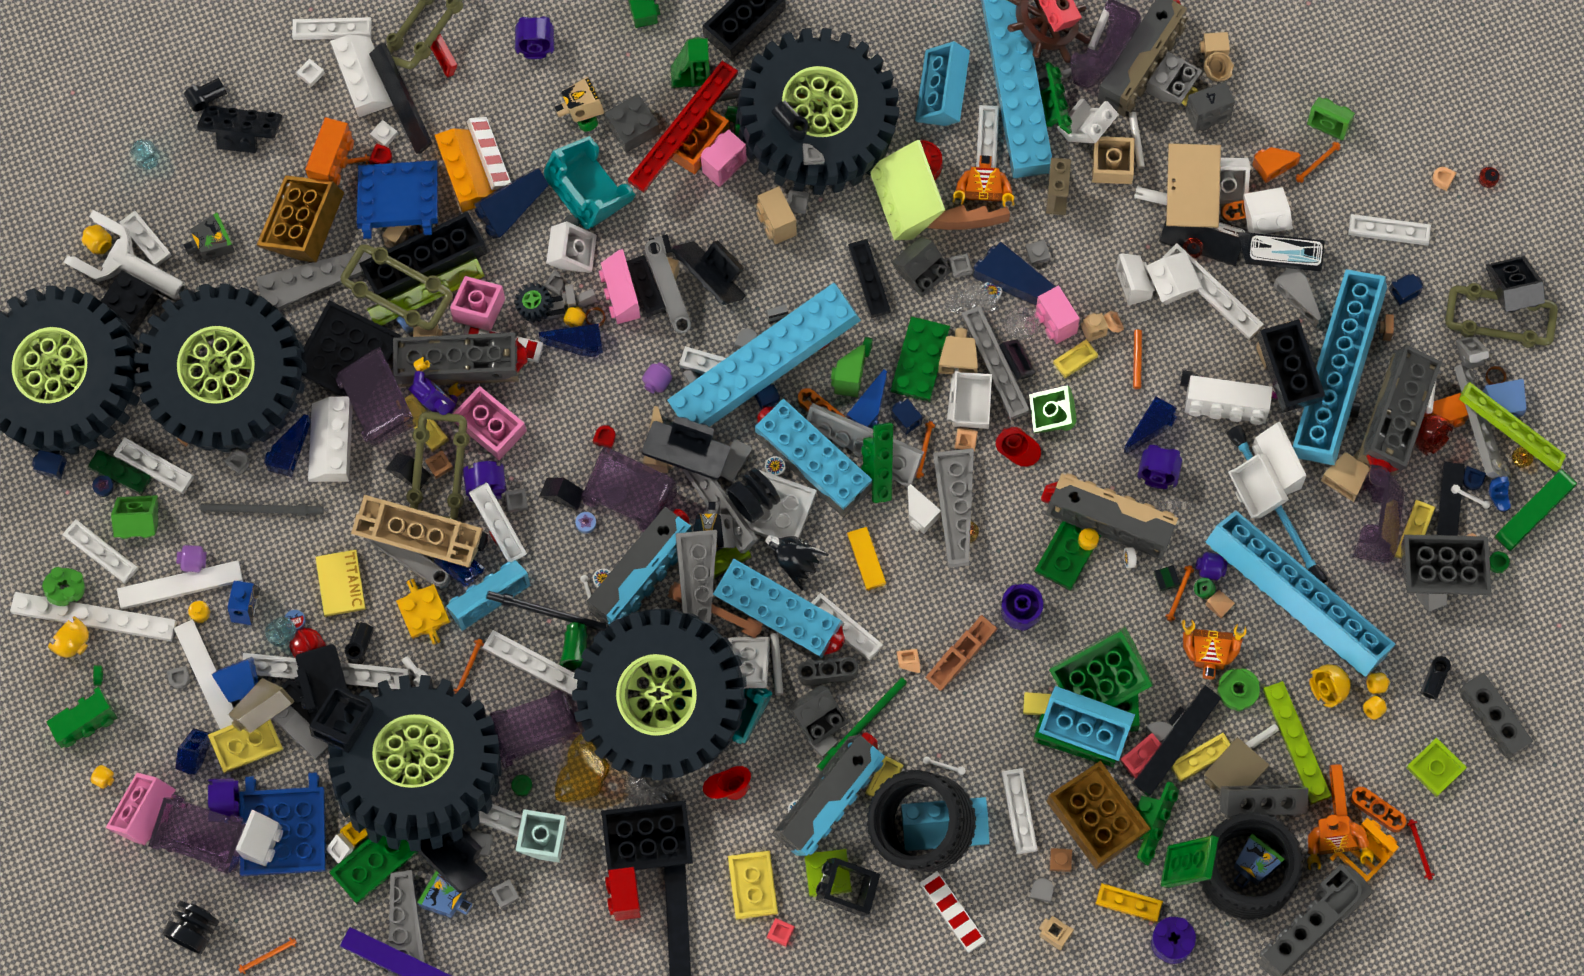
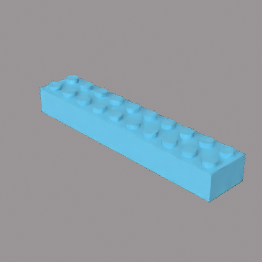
(1017, 91)
(766, 358)
(1341, 366)
(1300, 593)

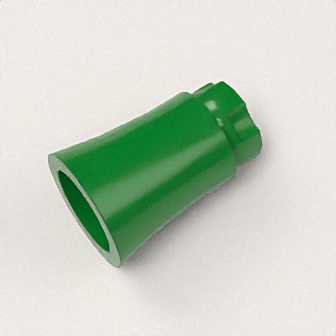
(574, 645)

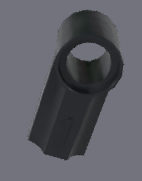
(200, 96)
(790, 119)
(359, 642)
(1435, 679)

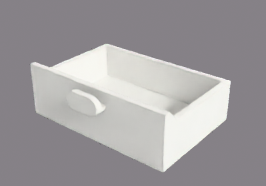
(971, 400)
(1258, 486)

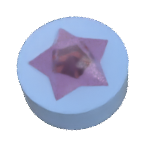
(585, 522)

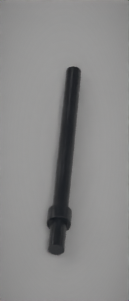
(508, 600)

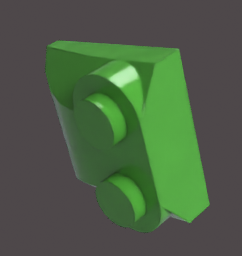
(1053, 410)

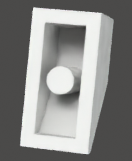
(921, 510)

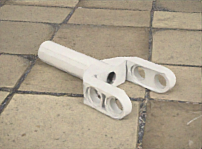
(123, 258)

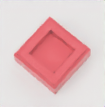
(780, 932)

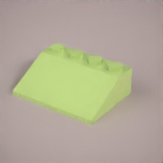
(907, 191)

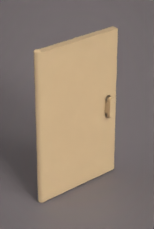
(1195, 193)

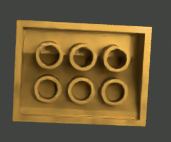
(301, 218)
(1097, 814)

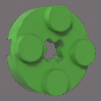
(59, 577)
(1250, 688)

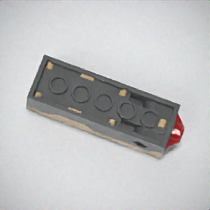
(1110, 514)

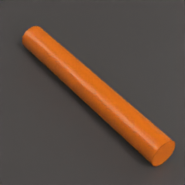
(1137, 367)

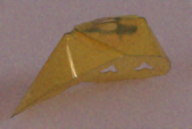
(585, 771)

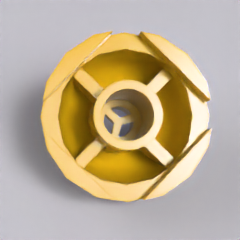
(70, 639)
(1330, 684)

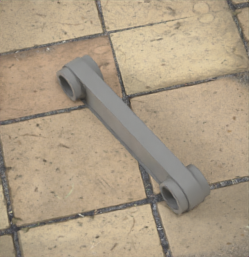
(667, 286)
(415, 562)

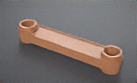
(750, 626)

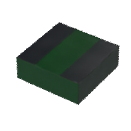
(1166, 578)

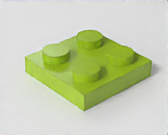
(1436, 767)
(814, 871)

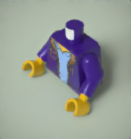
(432, 395)

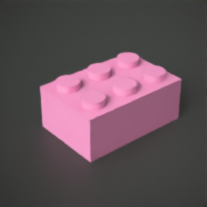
(491, 423)

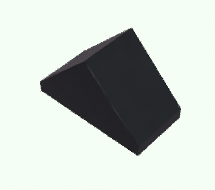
(403, 467)
(562, 492)

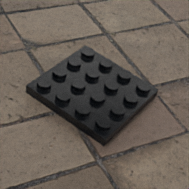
(339, 341)

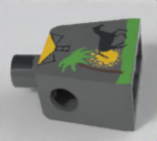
(210, 239)

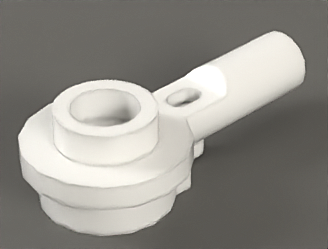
(417, 672)

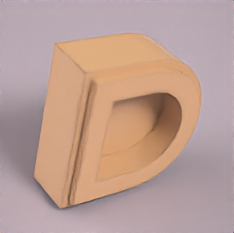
(1443, 177)
(1113, 321)

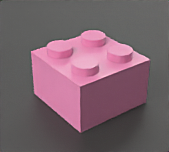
(723, 158)
(477, 303)
(1057, 315)

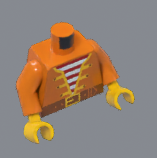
(984, 184)
(1211, 648)
(1336, 836)

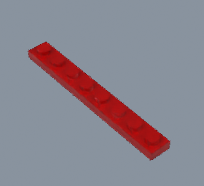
(683, 126)

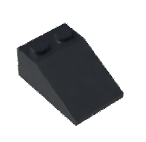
(1516, 284)

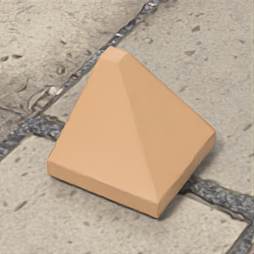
(966, 438)
(1219, 603)
(909, 660)

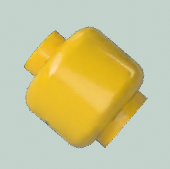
(96, 239)

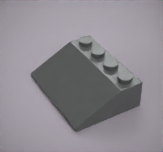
(1446, 564)

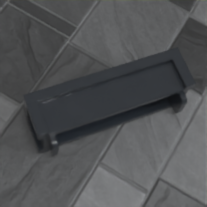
(646, 286)

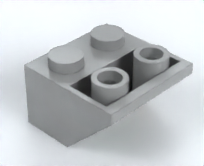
(1172, 79)

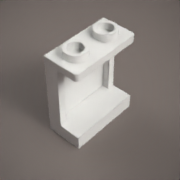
(1089, 122)

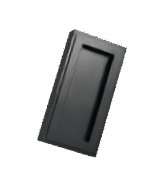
(1017, 359)

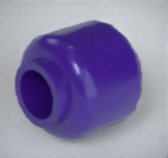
(1211, 566)

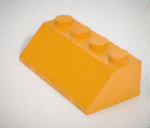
(463, 167)

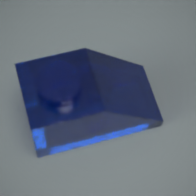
(192, 751)

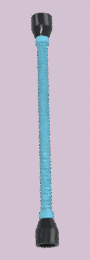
(1239, 439)

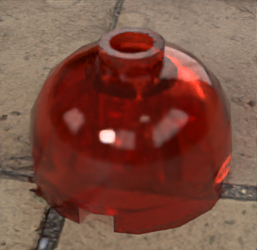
(1432, 434)

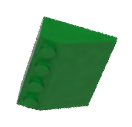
(1104, 670)

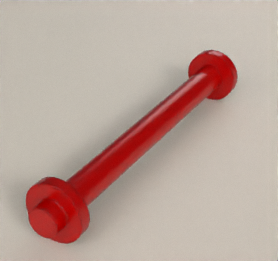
(1412, 824)

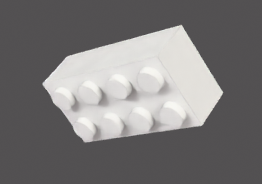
(1228, 400)

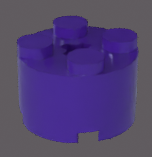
(534, 37)
(1160, 467)
(485, 472)
(1018, 596)
(222, 796)
(1179, 929)

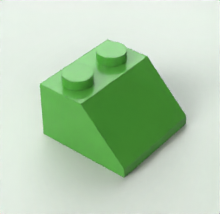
(1330, 118)
(848, 373)
(135, 516)

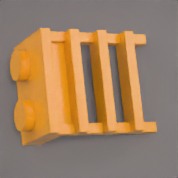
(1382, 845)

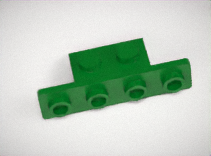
(1054, 101)
(878, 461)
(1156, 815)

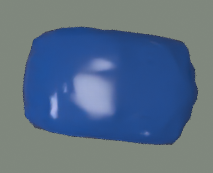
(1499, 493)

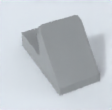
(1472, 352)

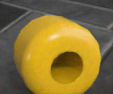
(574, 317)
(1088, 539)
(199, 611)
(1377, 683)
(1374, 707)
(102, 777)

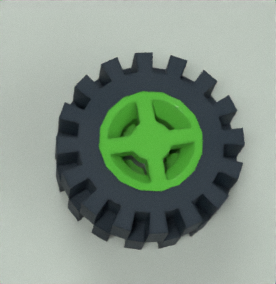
(526, 302)

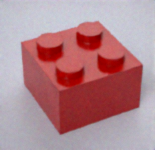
(624, 894)

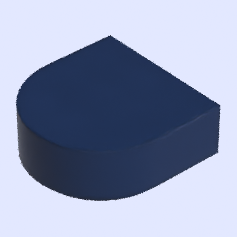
(1473, 478)

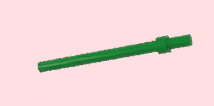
(865, 720)

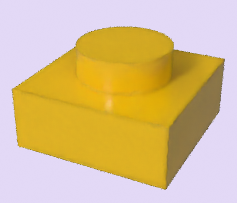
(352, 835)

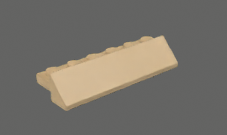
(417, 531)

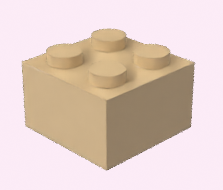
(1113, 160)
(776, 215)

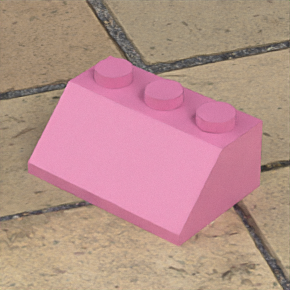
(619, 288)
(139, 808)

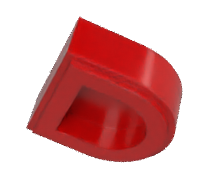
(380, 155)
(604, 436)

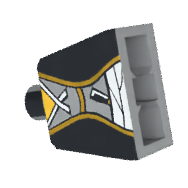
(716, 521)

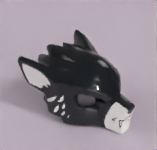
(795, 557)

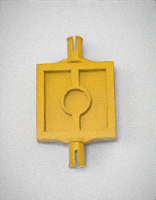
(423, 611)

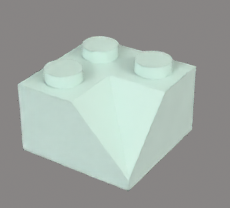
(541, 835)

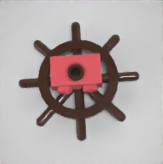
(1050, 16)

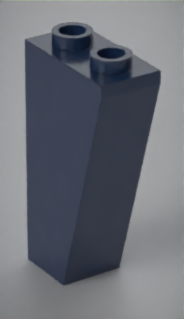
(508, 203)
(1011, 274)

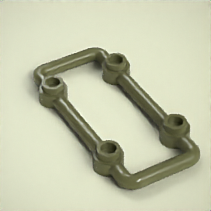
(421, 49)
(411, 317)
(1470, 328)
(460, 439)

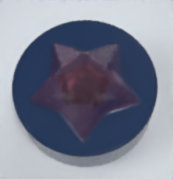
(103, 486)

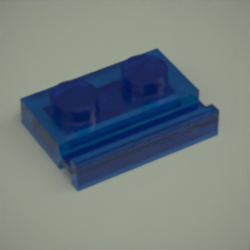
(462, 574)

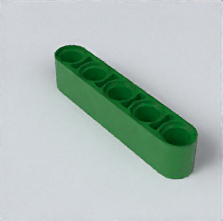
(1536, 510)

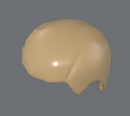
(1218, 66)

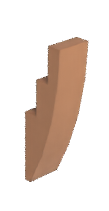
(960, 219)
(961, 653)

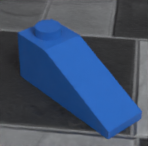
(868, 407)

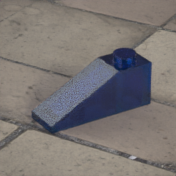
(577, 340)
(1153, 423)
(286, 451)

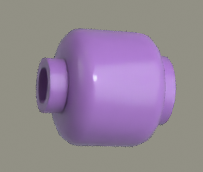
(657, 378)
(191, 558)

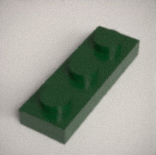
(119, 472)

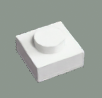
(310, 72)
(384, 133)
(340, 848)

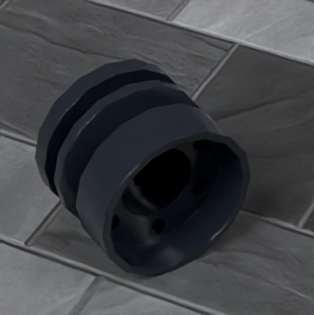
(750, 497)
(190, 927)

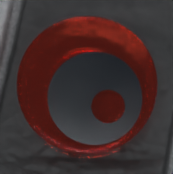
(1488, 177)
(1193, 247)

